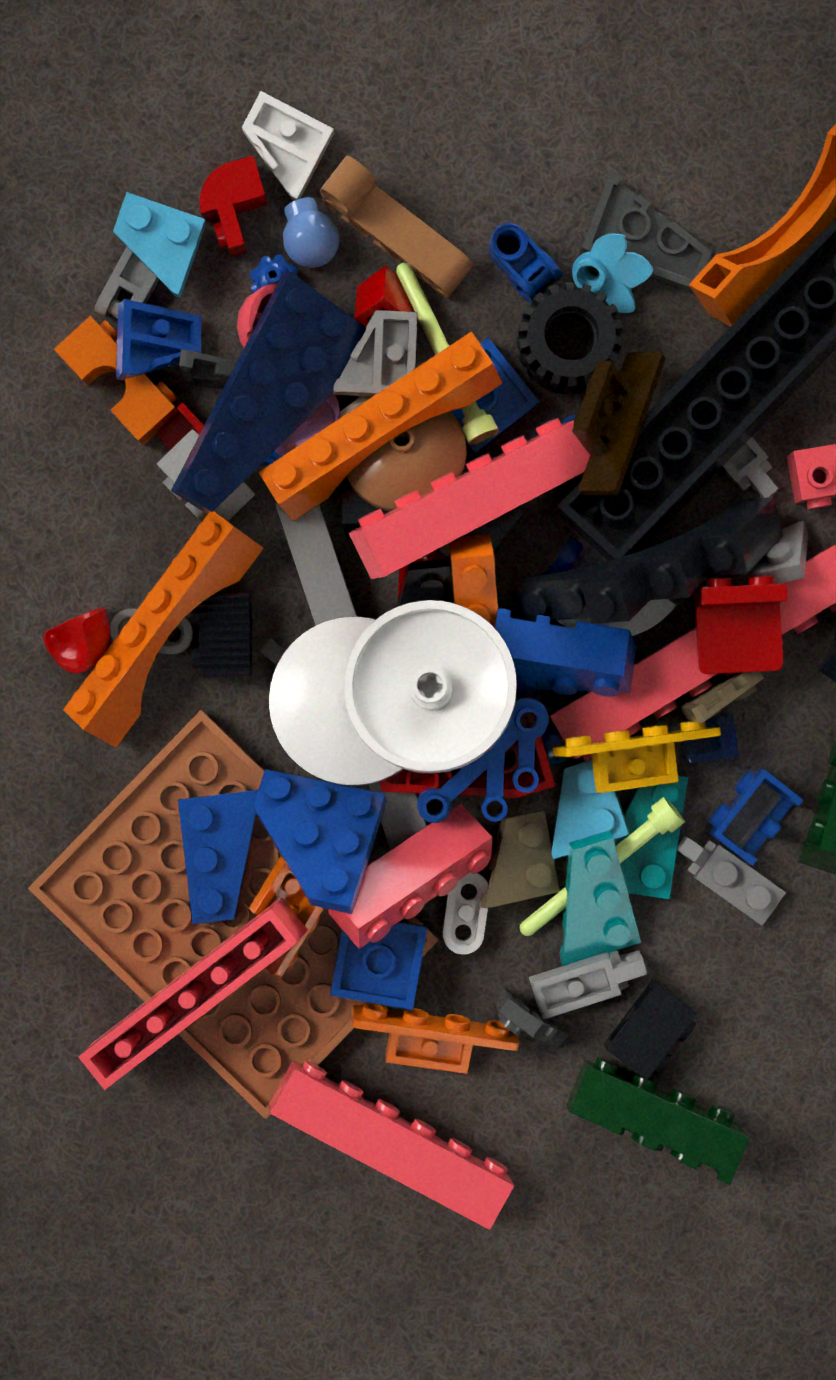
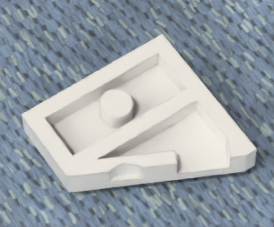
(287, 141)

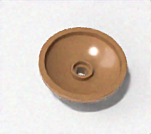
(395, 470)

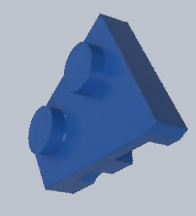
(153, 338)

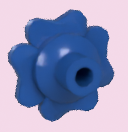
(270, 271)

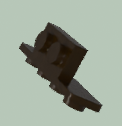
(614, 417)

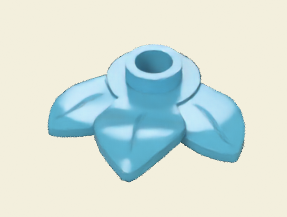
(617, 271)

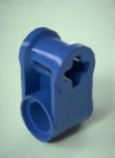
(524, 263)

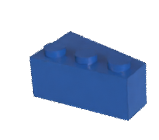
(568, 658)

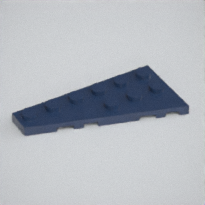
(273, 389)

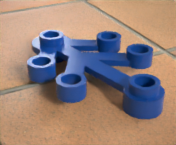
(494, 763)

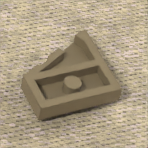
(724, 691)
(522, 861)

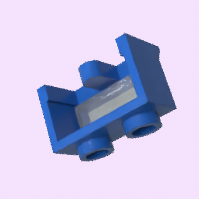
(752, 814)

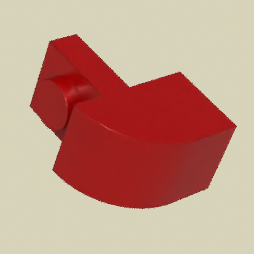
(230, 191)

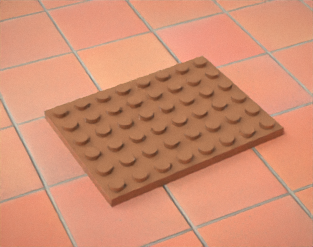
(130, 905)

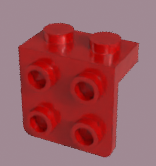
(739, 626)

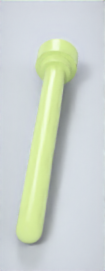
(477, 424)
(661, 819)

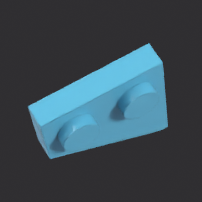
(160, 238)
(584, 811)

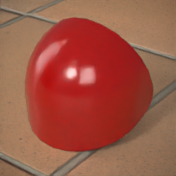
(79, 641)

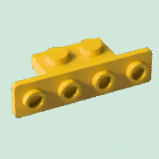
(635, 761)

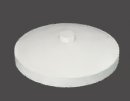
(430, 686)
(311, 707)

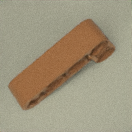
(394, 228)

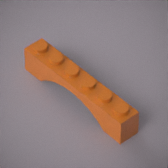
(741, 276)
(437, 386)
(113, 691)

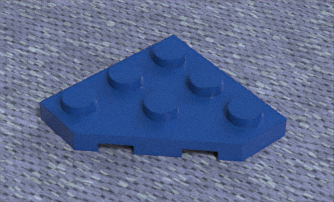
(321, 833)

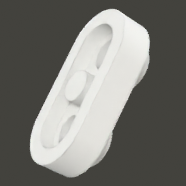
(465, 912)

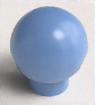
(309, 234)

